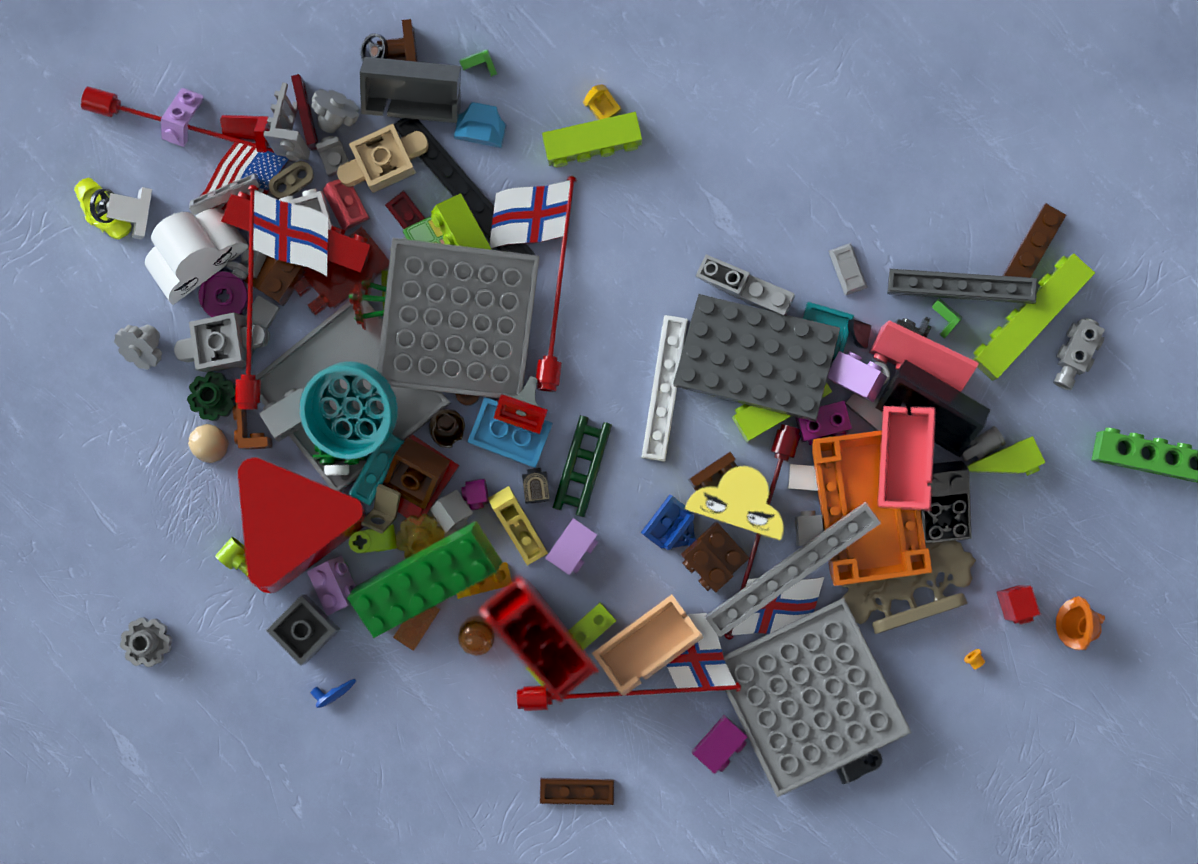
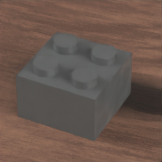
(303, 629)

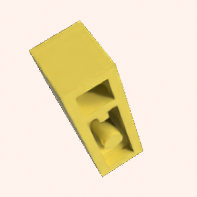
(517, 525)

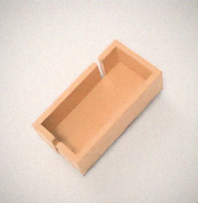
(647, 645)

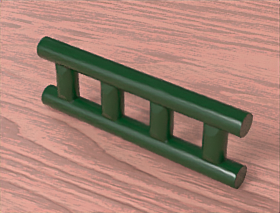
(589, 479)

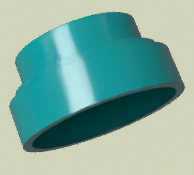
(325, 424)

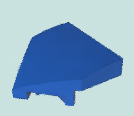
(671, 525)

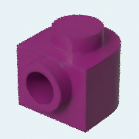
(475, 493)

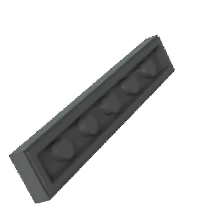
(962, 286)

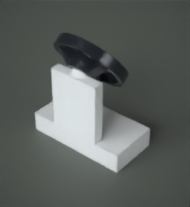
(123, 208)

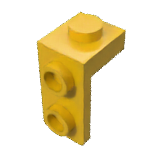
(496, 581)

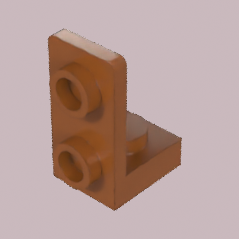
(256, 440)

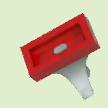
(522, 409)

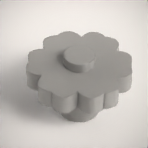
(333, 110)
(139, 345)
(146, 642)

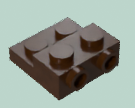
(714, 557)

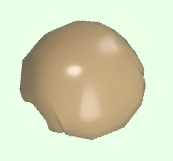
(208, 443)

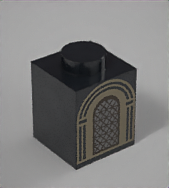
(535, 486)

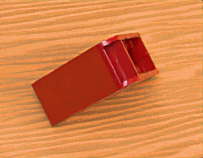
(290, 522)
(539, 637)

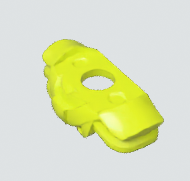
(117, 228)

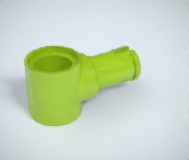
(233, 555)

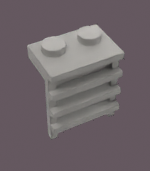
(282, 141)

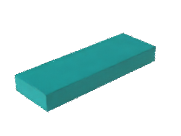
(375, 470)

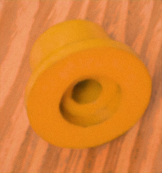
(975, 659)

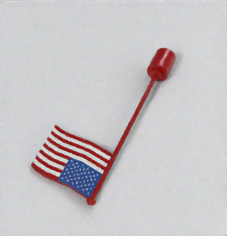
(236, 164)

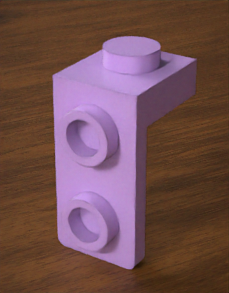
(177, 116)

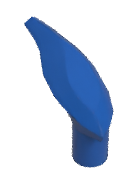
(332, 695)

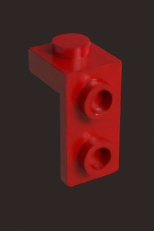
(246, 128)

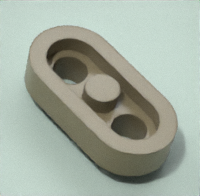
(290, 178)

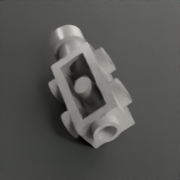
(1078, 344)

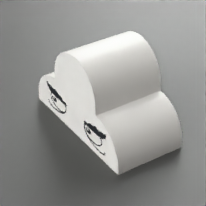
(191, 251)

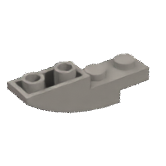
(744, 286)

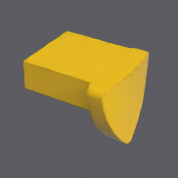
(601, 102)

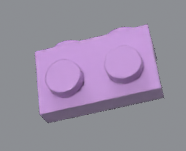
(332, 584)

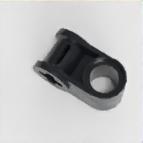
(859, 768)

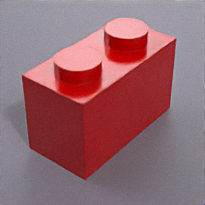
(1018, 604)

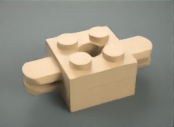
(382, 158)

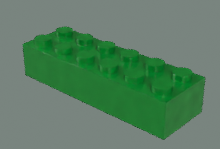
(425, 579)

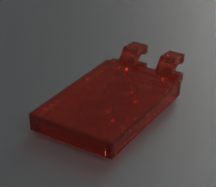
(340, 280)

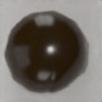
(446, 427)

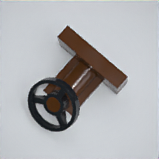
(393, 49)

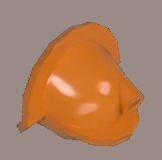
(1078, 623)

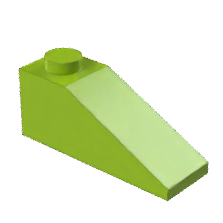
(1014, 459)

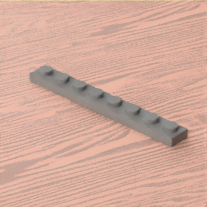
(792, 569)

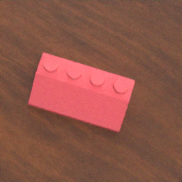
(899, 344)

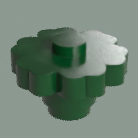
(212, 396)

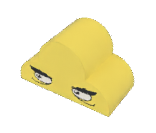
(740, 502)

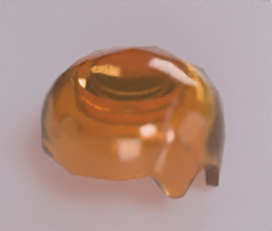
(476, 636)

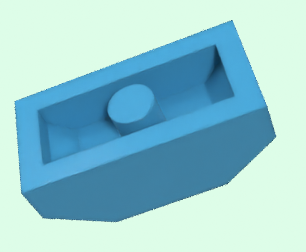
(481, 125)

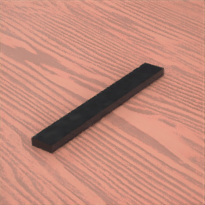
(456, 181)

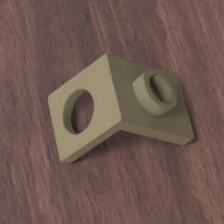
(385, 507)

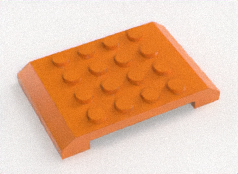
(846, 478)

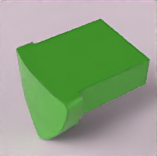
(477, 58)
(948, 314)

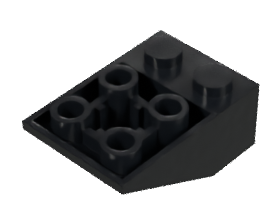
(949, 504)

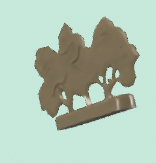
(945, 558)

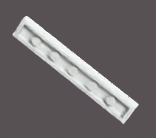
(663, 391)

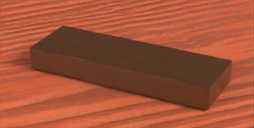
(577, 791)

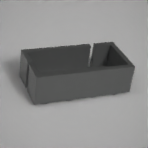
(414, 88)

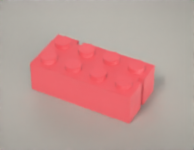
(907, 458)

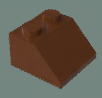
(277, 279)
(416, 472)

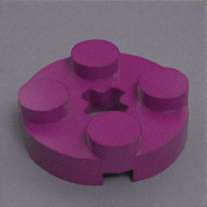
(215, 285)

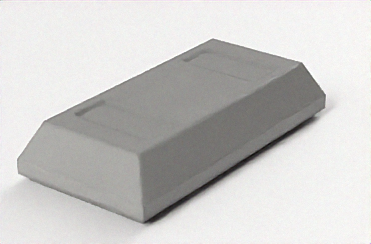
(848, 269)

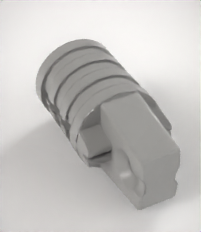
(984, 444)

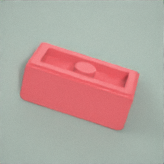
(345, 204)

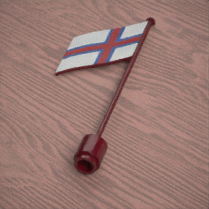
(803, 596)

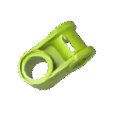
(375, 540)

